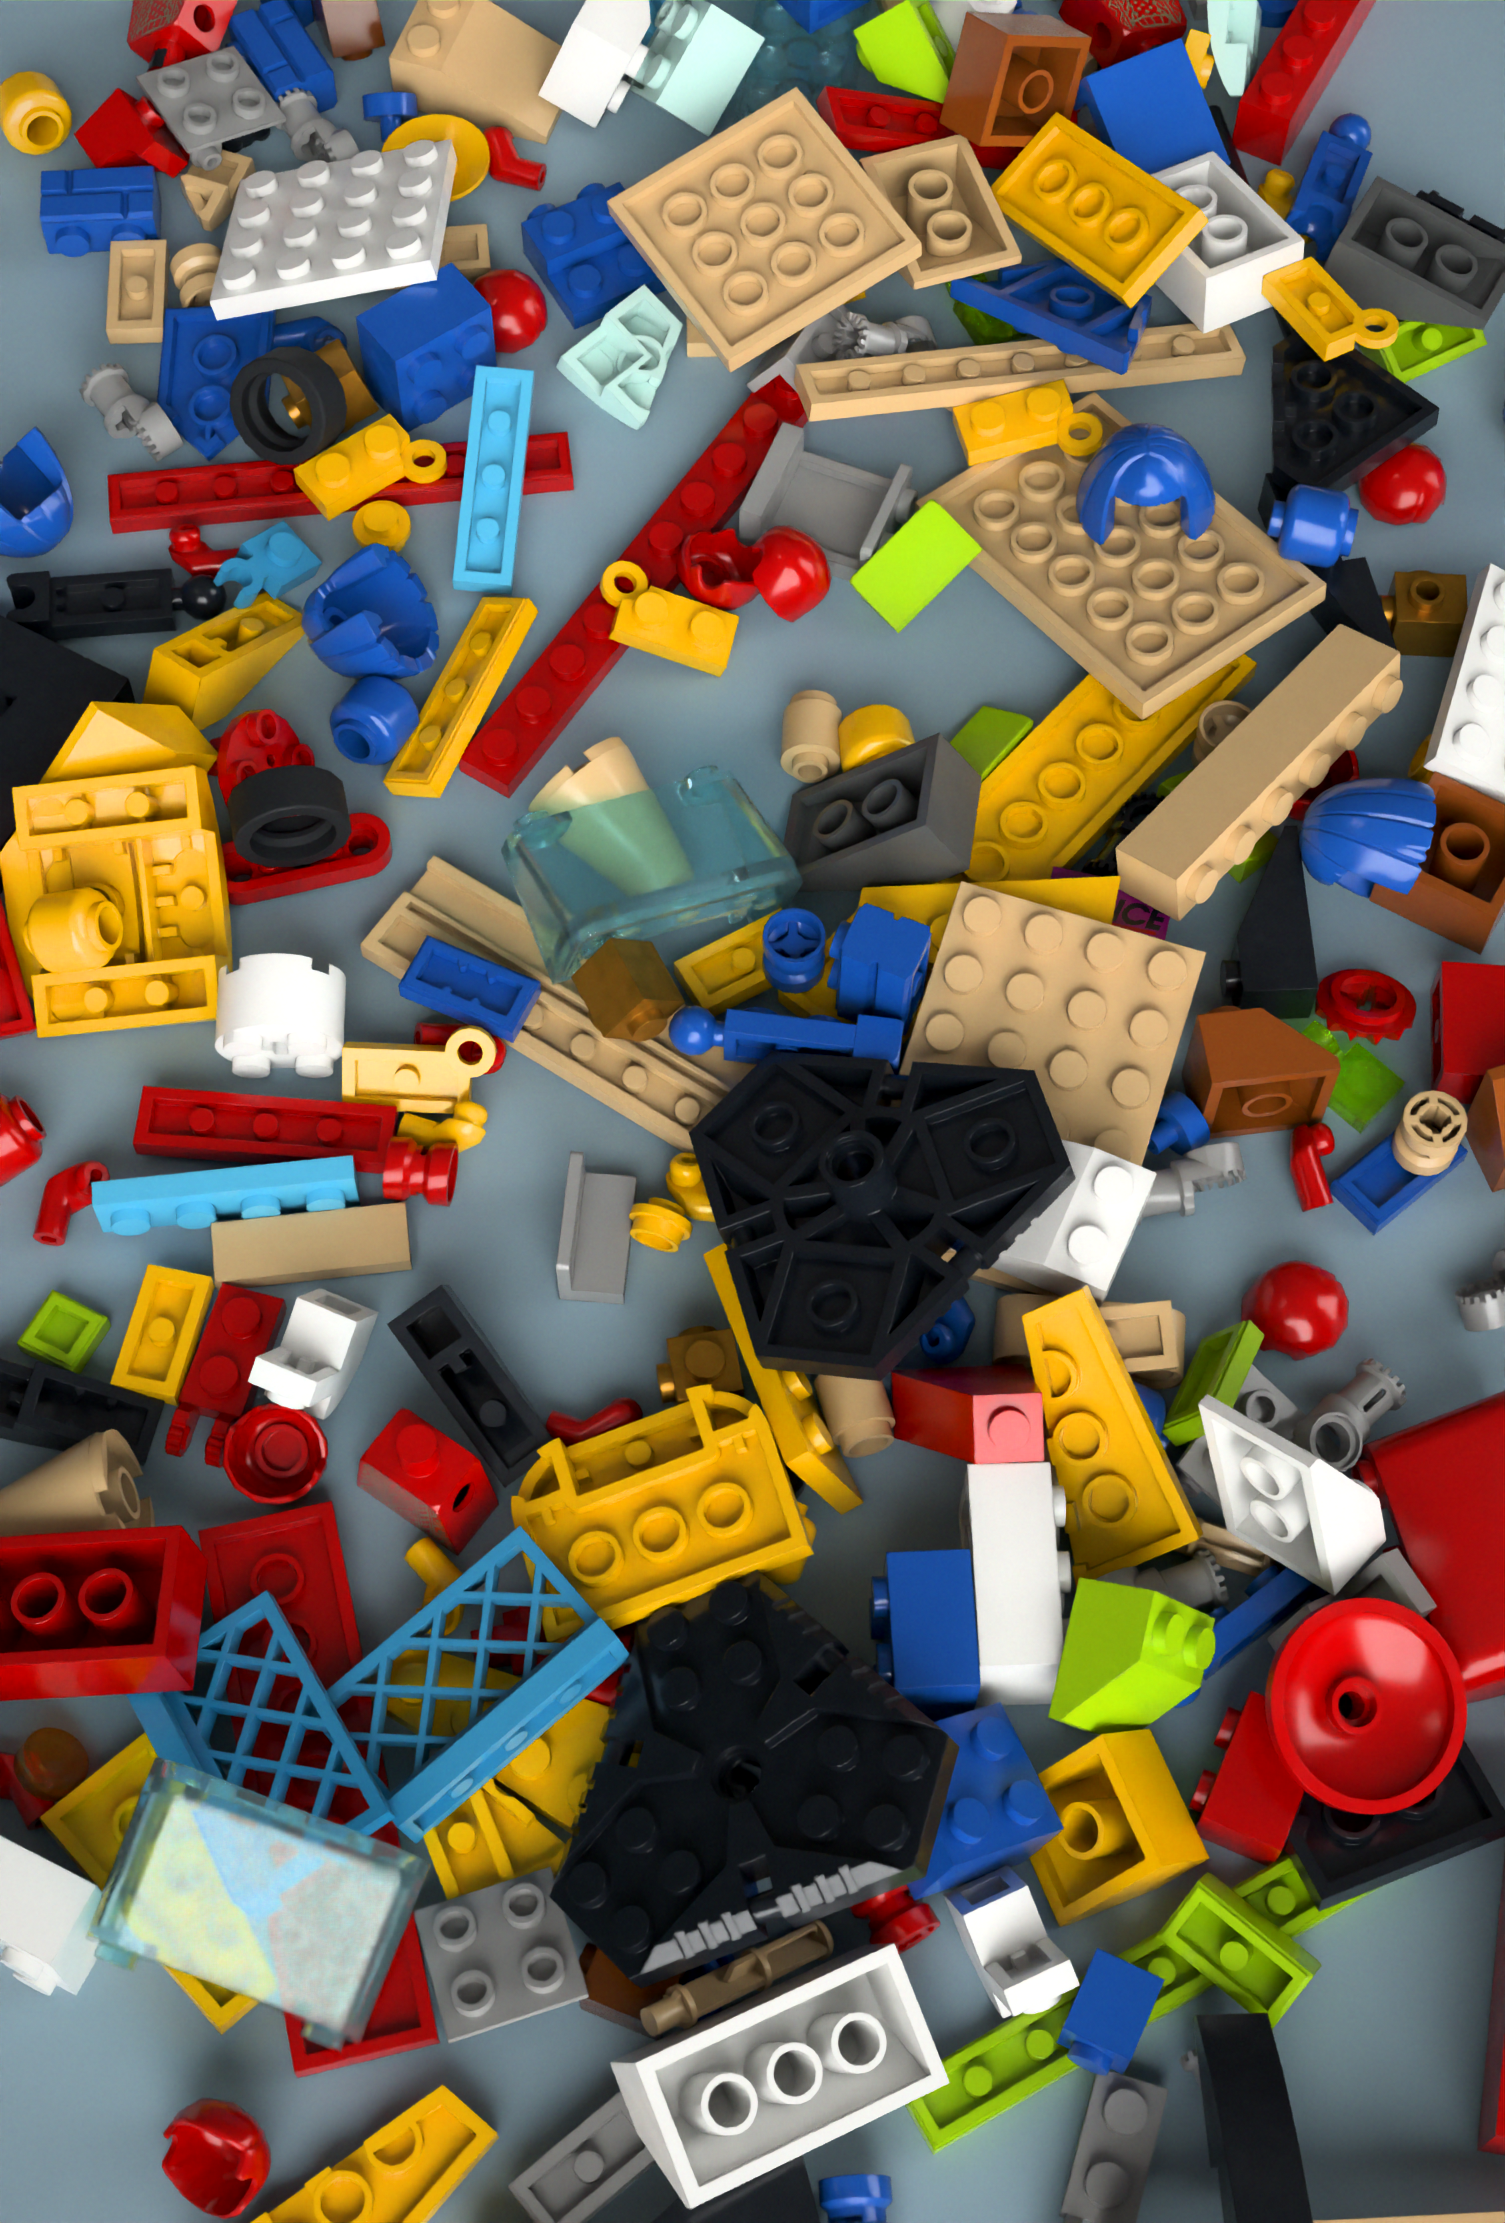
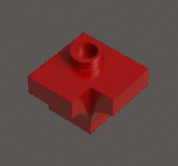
(131, 135)

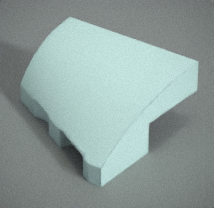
(1235, 41)
(625, 357)

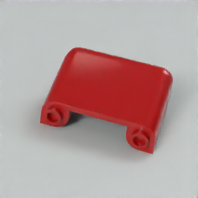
(1449, 1517)

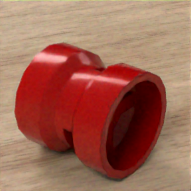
(414, 1170)
(897, 1918)

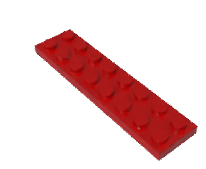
(304, 1567)

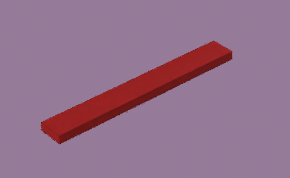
(270, 490)

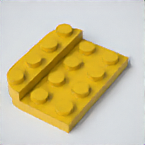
(661, 1509)

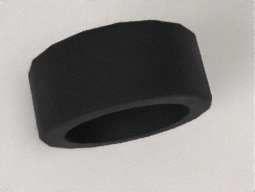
(258, 425)
(266, 797)

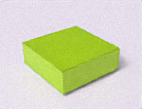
(64, 1333)

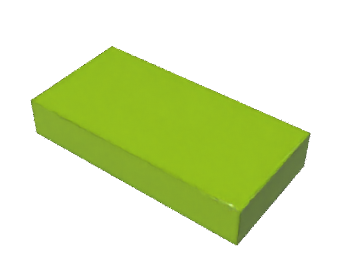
(1215, 1370)

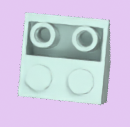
(695, 62)

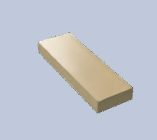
(311, 1246)

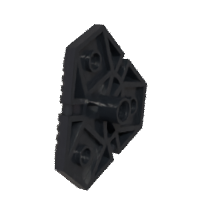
(854, 1201)
(724, 1704)

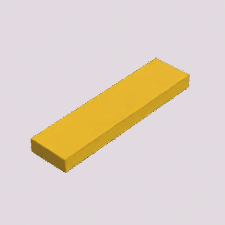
(461, 697)

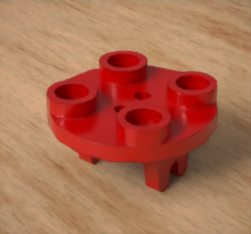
(253, 744)

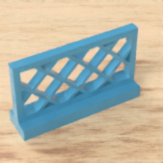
(515, 1716)
(185, 1740)

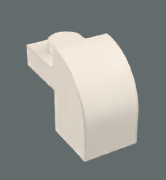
(316, 1353)
(1010, 1944)

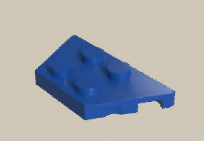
(1062, 309)

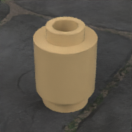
(811, 736)
(856, 1414)

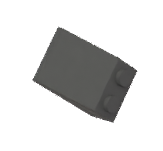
(1417, 261)
(887, 821)

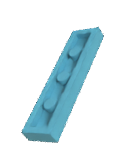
(493, 480)
(208, 1196)

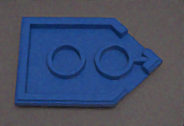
(199, 367)

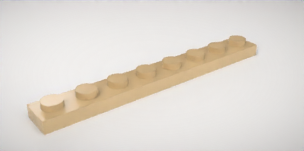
(987, 371)

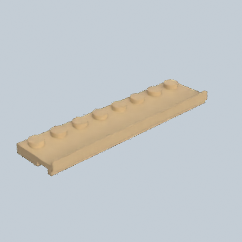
(639, 1080)

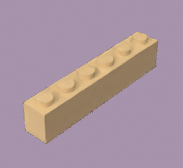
(1259, 772)

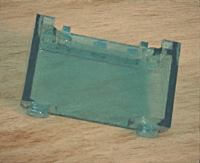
(646, 866)
(257, 1900)

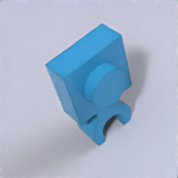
(269, 561)

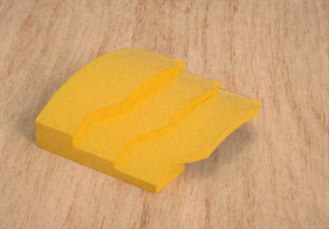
(160, 860)

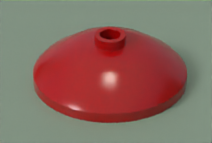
(1404, 1706)

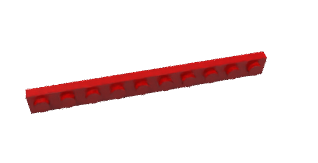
(581, 651)

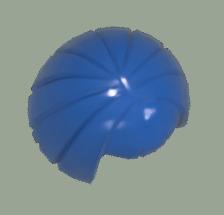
(1145, 468)
(33, 498)
(372, 618)
(1369, 834)

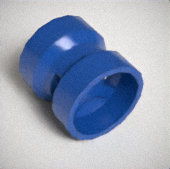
(793, 935)
(855, 2198)

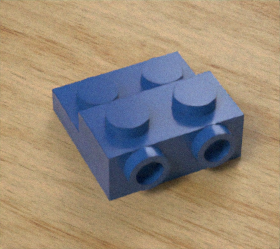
(585, 255)

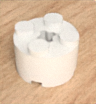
(280, 1016)

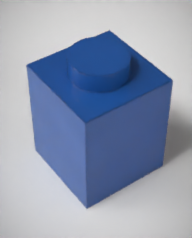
(1109, 2014)

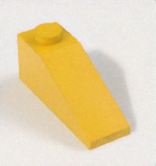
(221, 659)

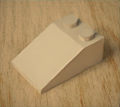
(476, 66)
(948, 208)

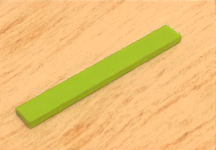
(1023, 2051)

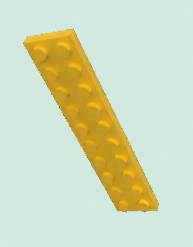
(1064, 790)

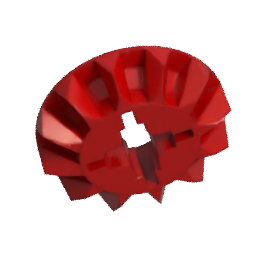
(1347, 990)

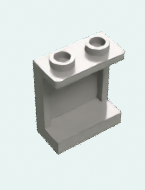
(832, 502)

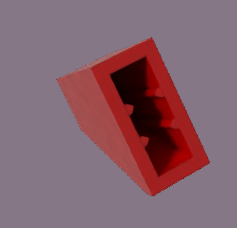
(970, 1412)

